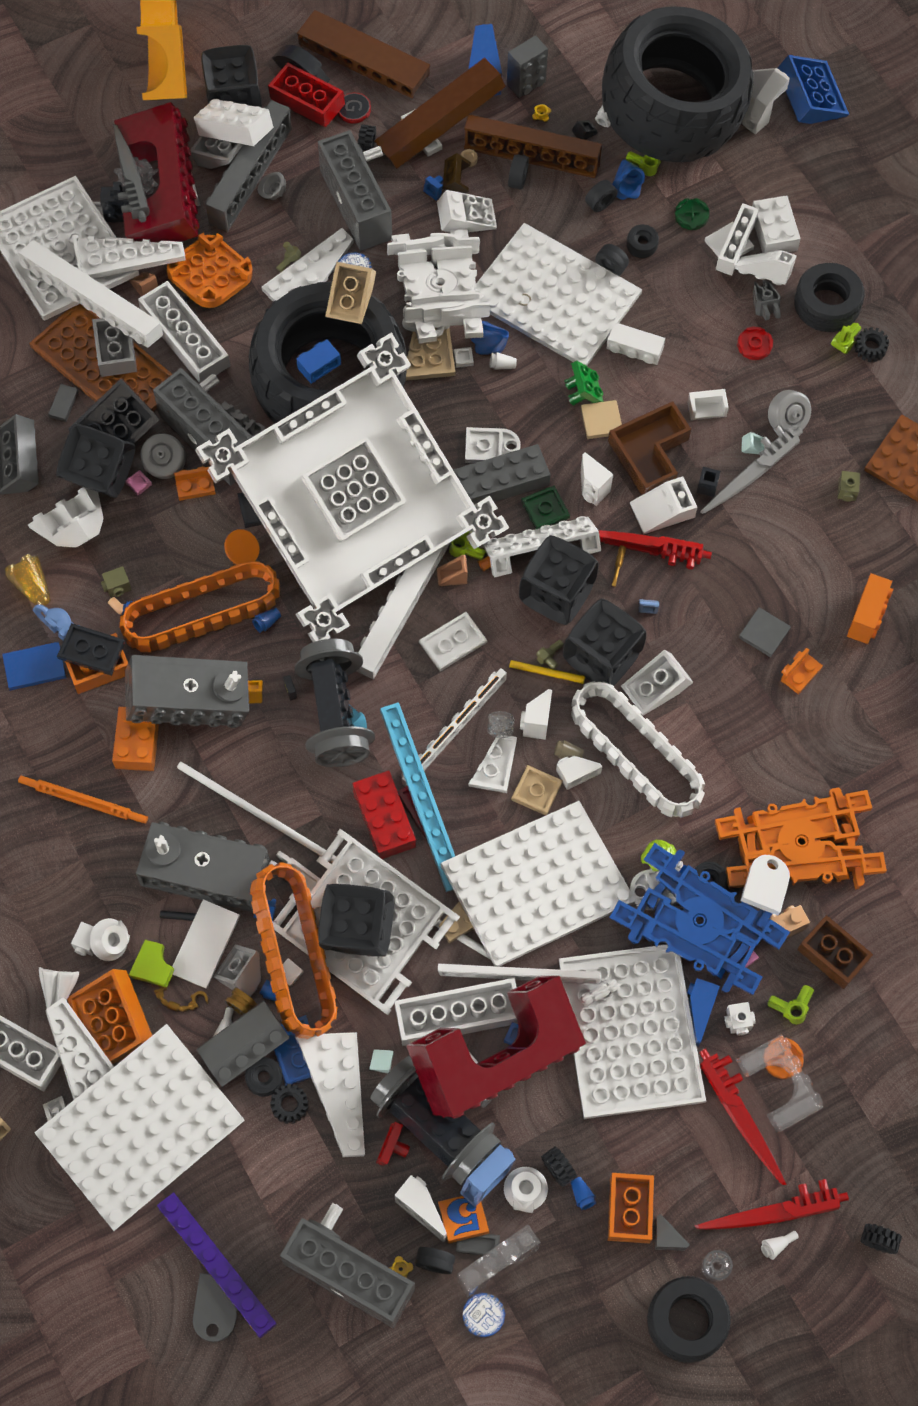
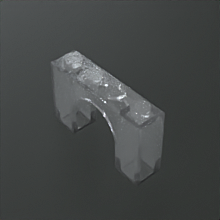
(804, 1099)
(515, 1248)

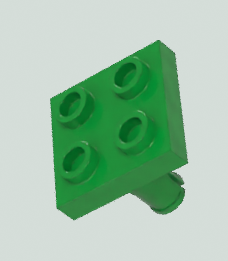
(586, 382)

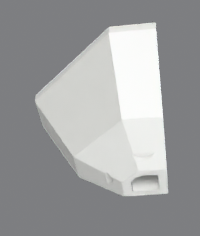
(766, 88)
(72, 520)

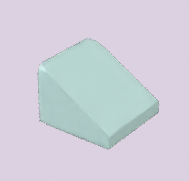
(752, 444)
(381, 1061)

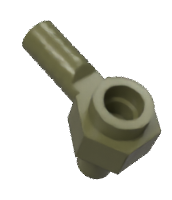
(291, 255)
(545, 655)

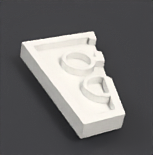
(496, 767)

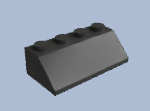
(18, 455)
(242, 1043)

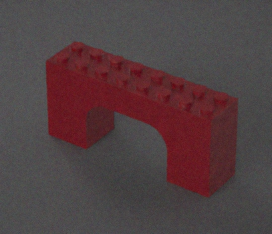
(163, 136)
(544, 1036)

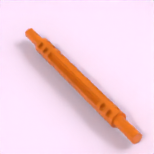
(83, 799)

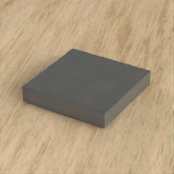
(764, 632)

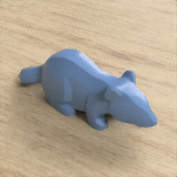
(55, 619)

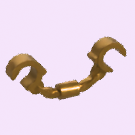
(175, 1006)

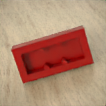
(392, 1145)

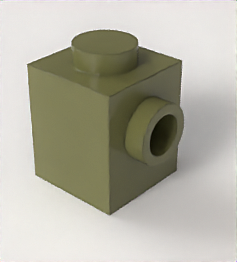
(848, 486)
(116, 582)

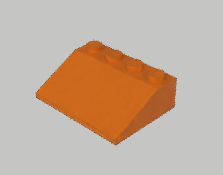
(112, 1014)

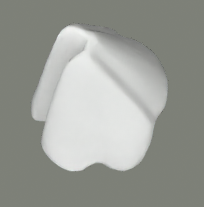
(56, 984)

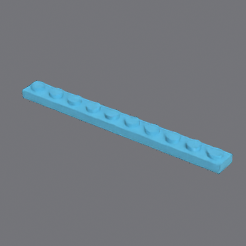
(418, 787)

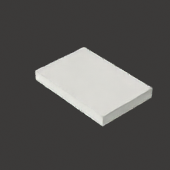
(453, 641)

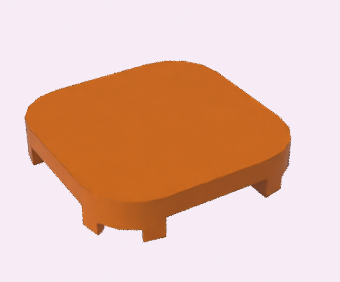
(210, 271)

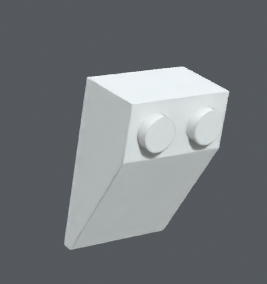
(656, 682)
(417, 1201)

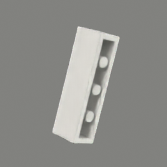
(737, 239)

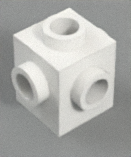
(739, 1018)

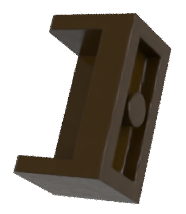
(452, 173)

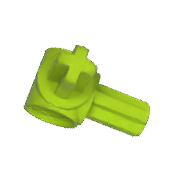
(647, 164)
(845, 339)
(466, 548)
(800, 1004)

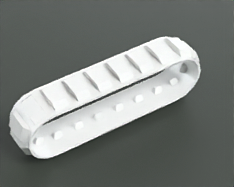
(626, 767)

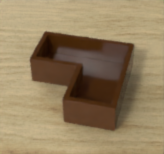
(643, 445)

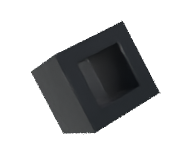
(708, 481)

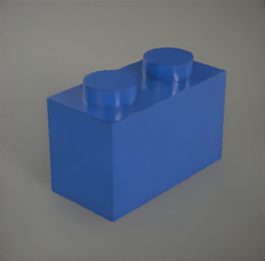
(318, 361)

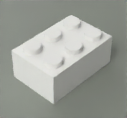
(776, 225)

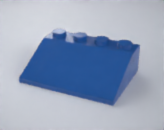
(812, 90)

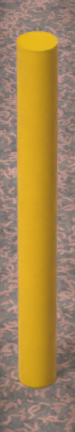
(546, 671)

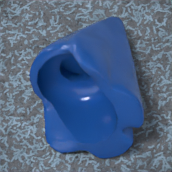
(628, 180)
(493, 339)

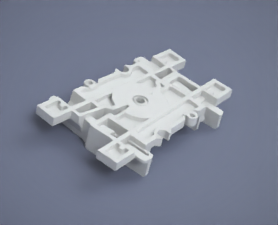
(444, 305)

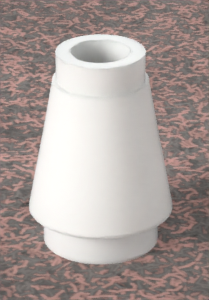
(500, 361)

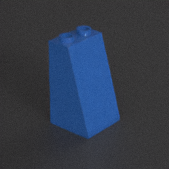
(485, 46)

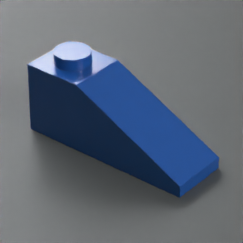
(701, 1003)

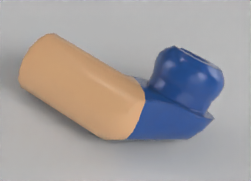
(117, 606)

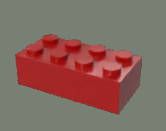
(306, 94)
(384, 815)

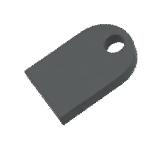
(213, 1308)

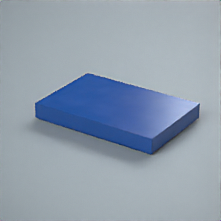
(33, 666)
(291, 1059)

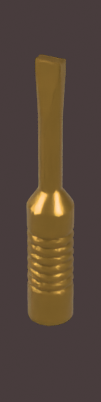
(619, 561)

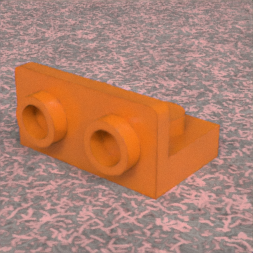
(194, 483)
(801, 671)

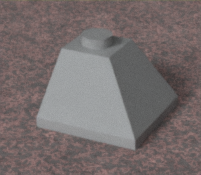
(240, 970)

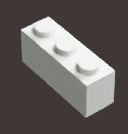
(635, 343)

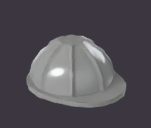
(272, 186)

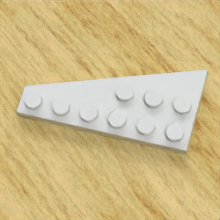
(122, 255)
(311, 267)
(78, 1051)
(336, 1077)

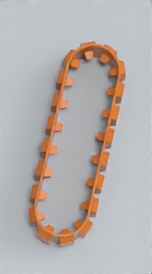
(195, 588)
(274, 961)

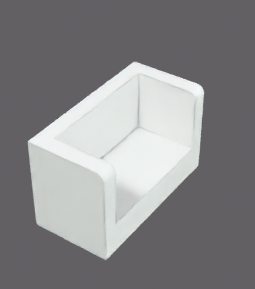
(707, 404)

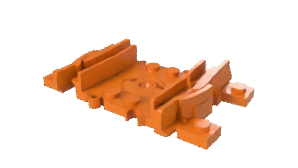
(815, 858)

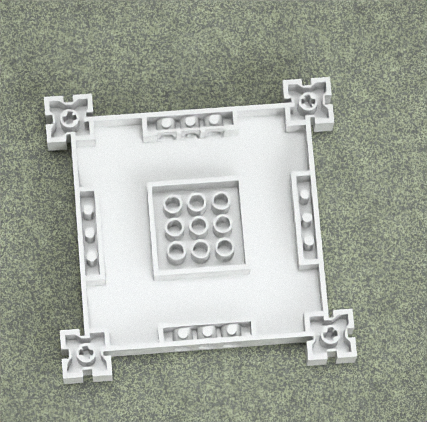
(352, 488)

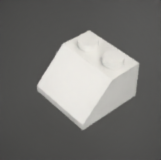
(595, 480)
(535, 718)

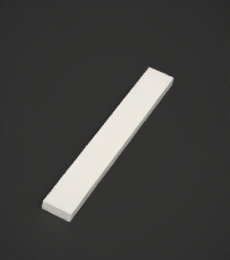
(518, 973)

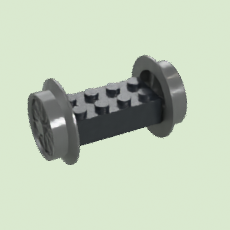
(328, 665)
(452, 1140)

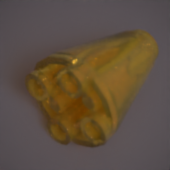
(29, 579)

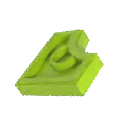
(151, 965)

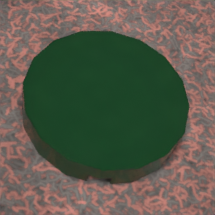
(692, 214)

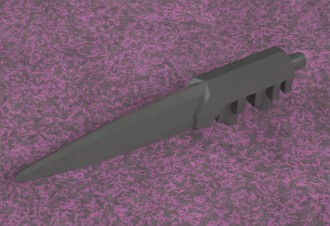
(133, 185)

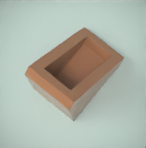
(144, 283)
(453, 572)

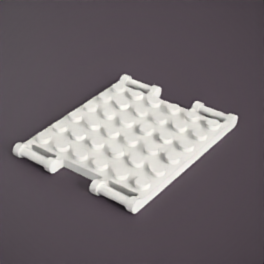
(413, 919)

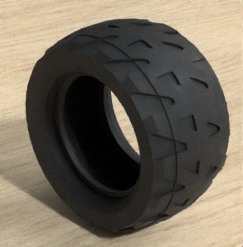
(690, 44)
(295, 322)

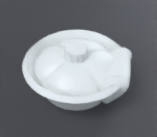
(109, 939)
(525, 1189)

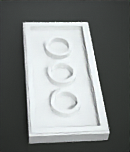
(205, 944)

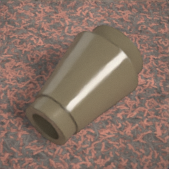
(566, 749)

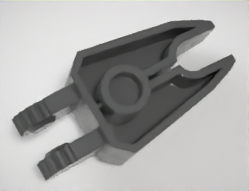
(766, 300)

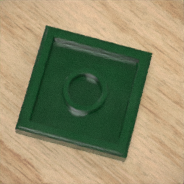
(545, 507)

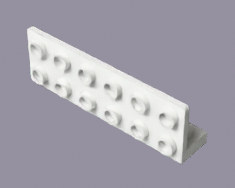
(513, 544)

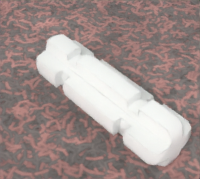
(600, 992)

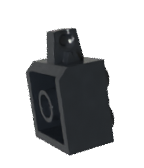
(111, 204)

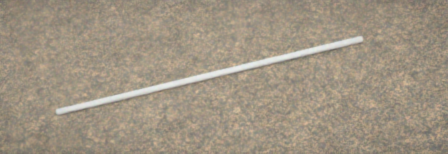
(291, 833)

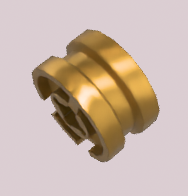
(240, 1002)

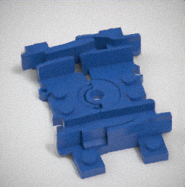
(703, 942)

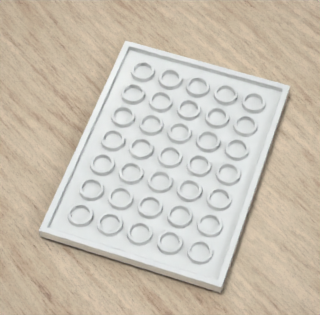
(51, 221)
(569, 294)
(537, 883)
(637, 1038)
(139, 1127)

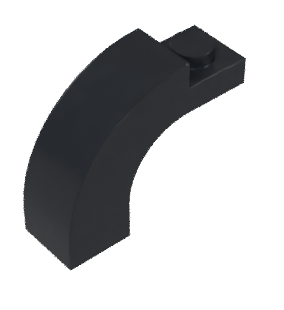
(300, 58)

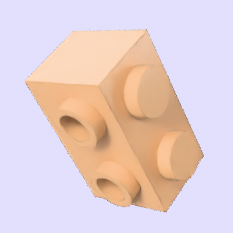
(792, 919)

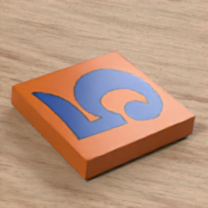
(462, 1219)

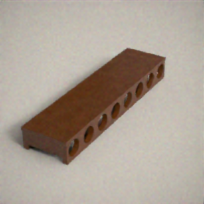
(364, 51)
(440, 112)
(533, 142)

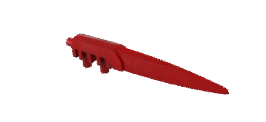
(658, 545)
(733, 1104)
(801, 1206)

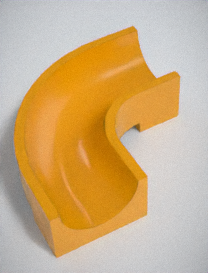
(165, 50)

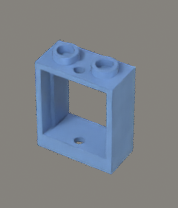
(487, 1175)

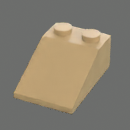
(350, 292)

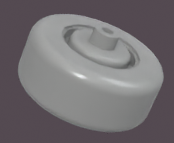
(789, 410)
(163, 456)

